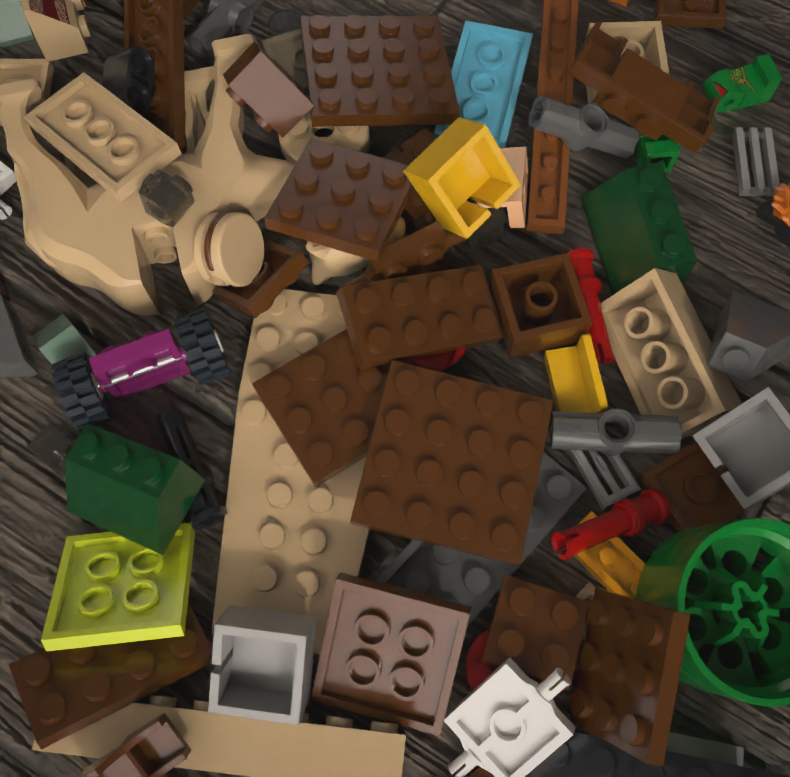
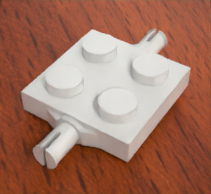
(509, 723)

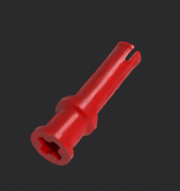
(590, 288)
(625, 518)

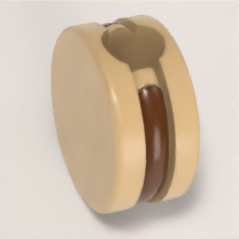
(229, 249)

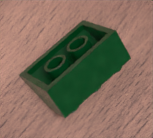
(638, 226)
(128, 487)

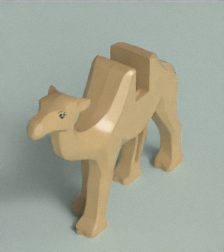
(112, 242)

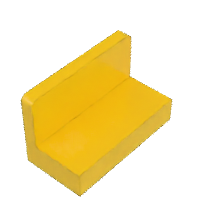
(576, 378)

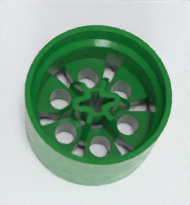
(756, 631)

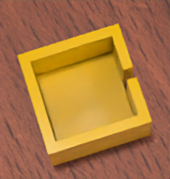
(461, 166)

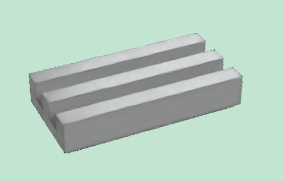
(769, 161)
(595, 485)

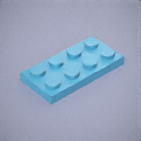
(489, 76)

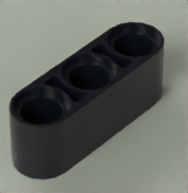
(130, 78)

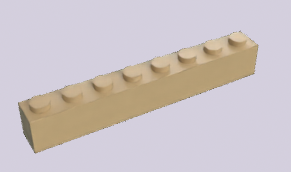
(251, 745)

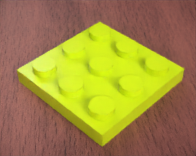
(118, 591)

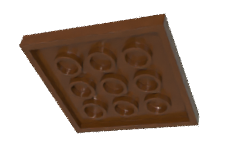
(377, 71)
(453, 463)

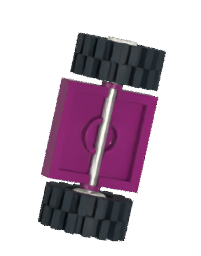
(137, 367)

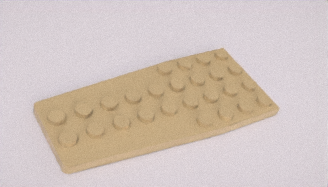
(280, 531)

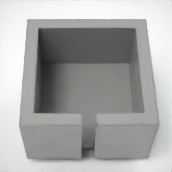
(753, 446)
(269, 664)

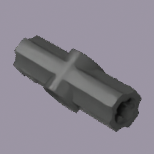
(221, 22)
(583, 127)
(640, 432)

